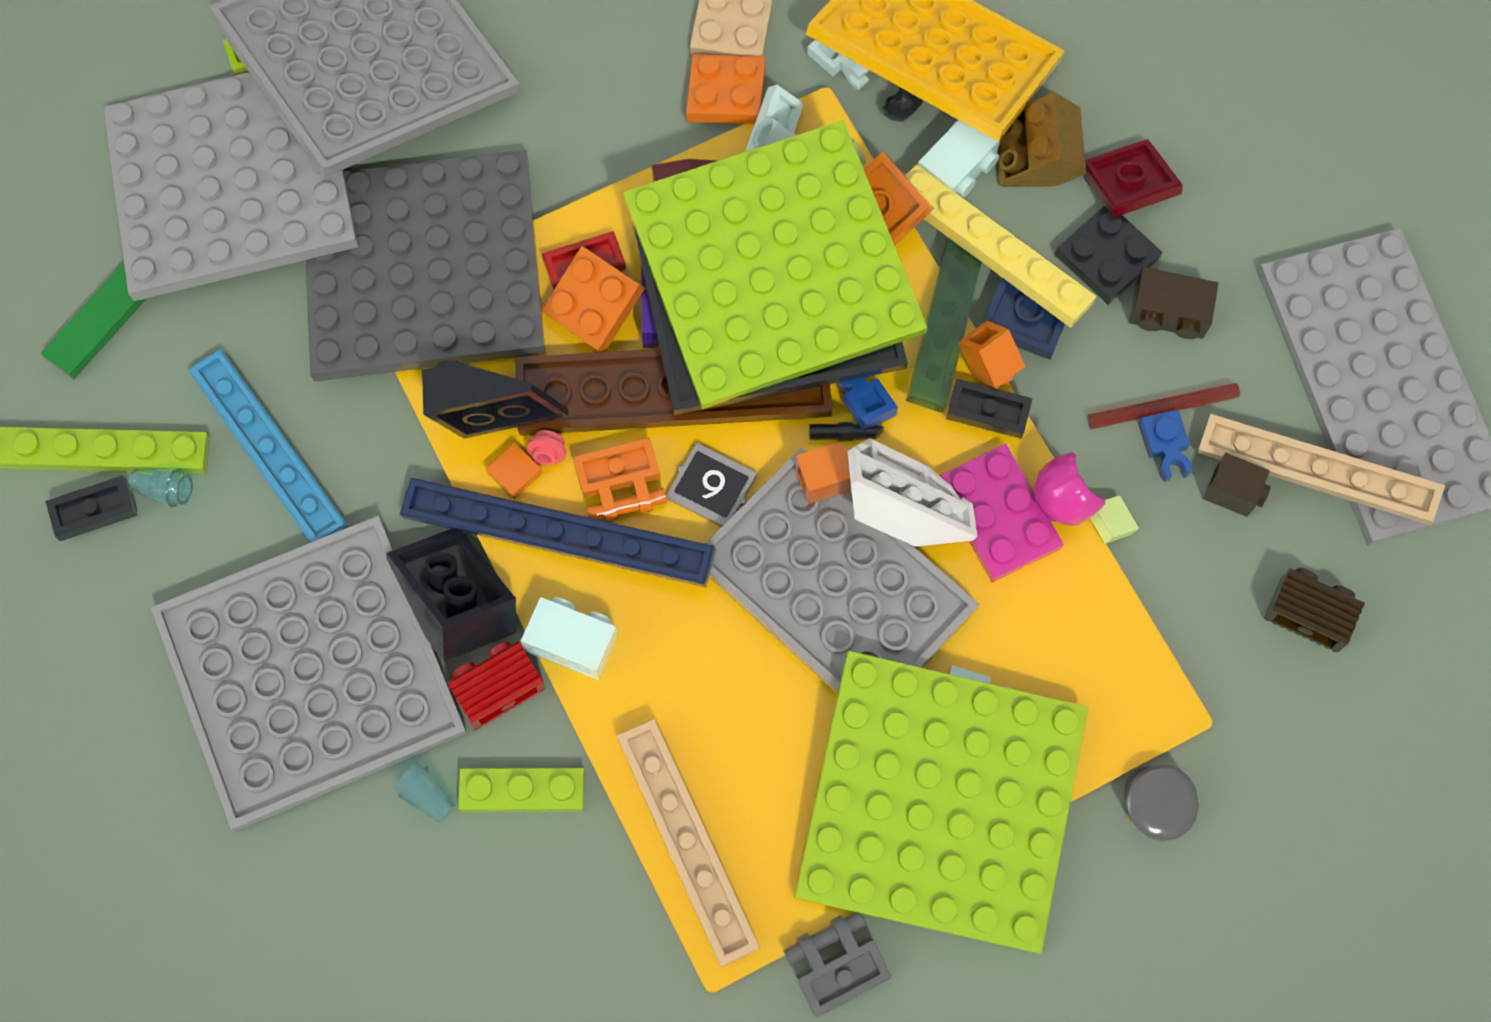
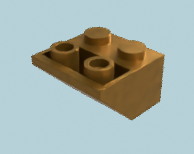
(1043, 145)

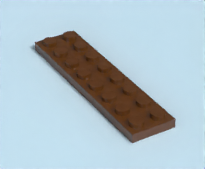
(632, 393)

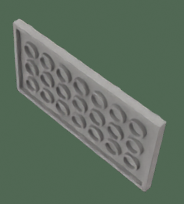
(1383, 373)

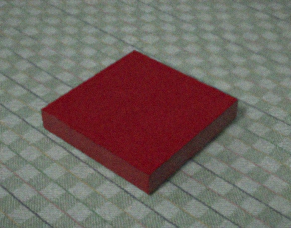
(1131, 178)

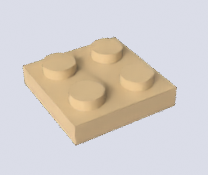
(731, 27)

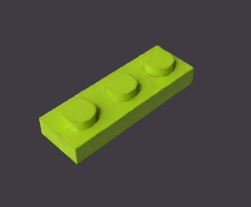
(521, 790)

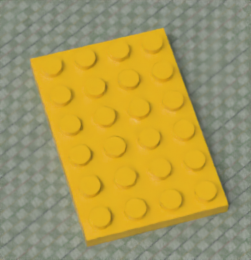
(943, 53)

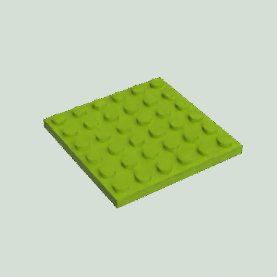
(774, 263)
(942, 802)

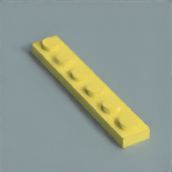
(1002, 251)

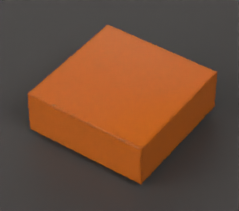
(514, 470)

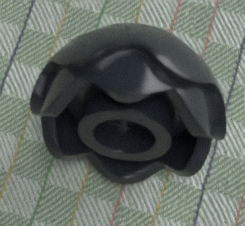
(901, 105)

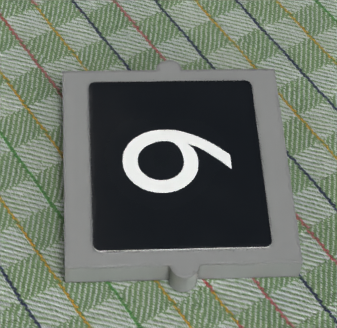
(711, 485)

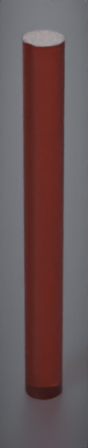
(1163, 405)

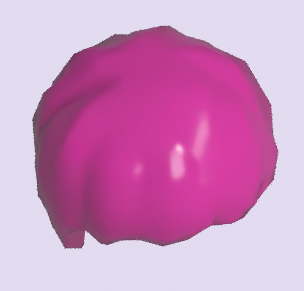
(1064, 493)

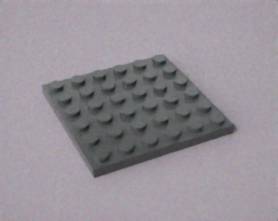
(436, 271)

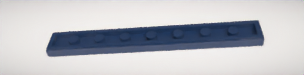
(558, 532)

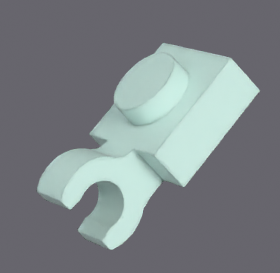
(834, 62)

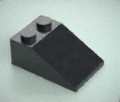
(482, 401)
(453, 593)

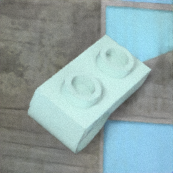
(776, 118)

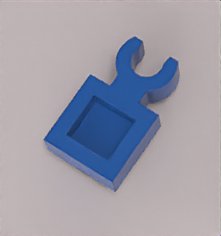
(867, 402)
(1166, 438)

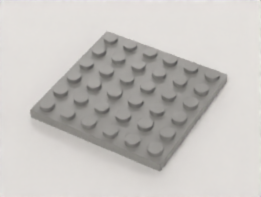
(364, 71)
(217, 188)
(306, 674)

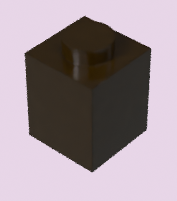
(1238, 485)

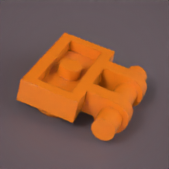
(616, 469)

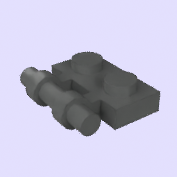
(842, 975)

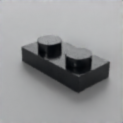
(989, 408)
(91, 508)

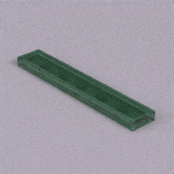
(946, 326)

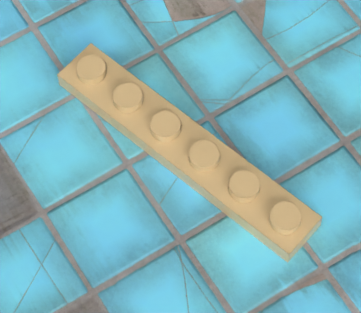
(1324, 469)
(688, 843)

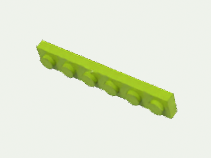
(102, 449)

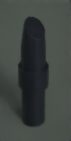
(842, 431)

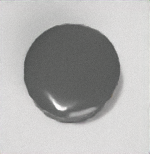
(1161, 801)

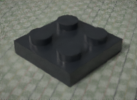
(1107, 254)

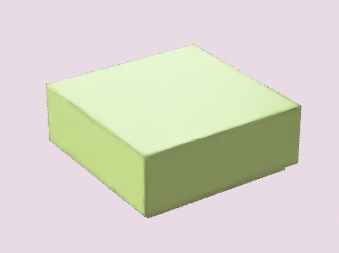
(1114, 520)

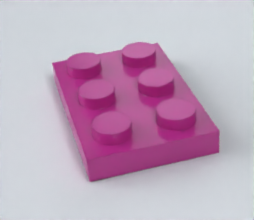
(1007, 516)

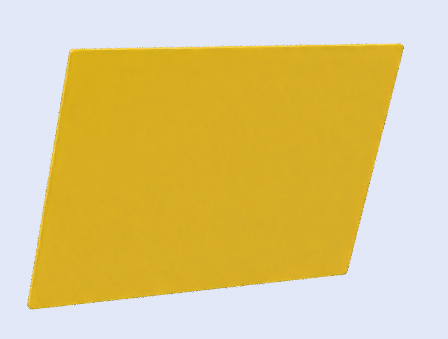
(730, 696)

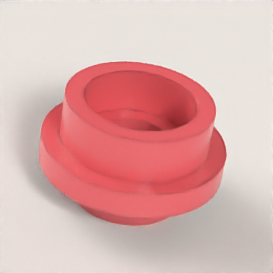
(547, 447)

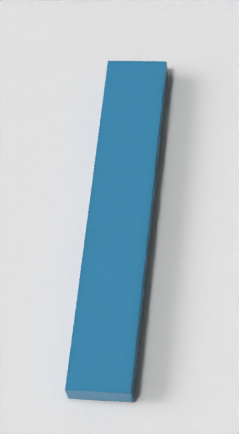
(267, 447)

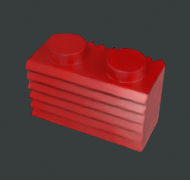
(495, 683)

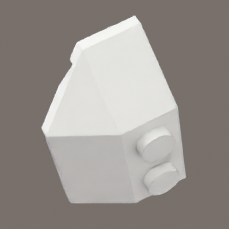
(906, 498)

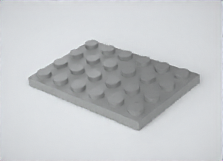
(833, 581)

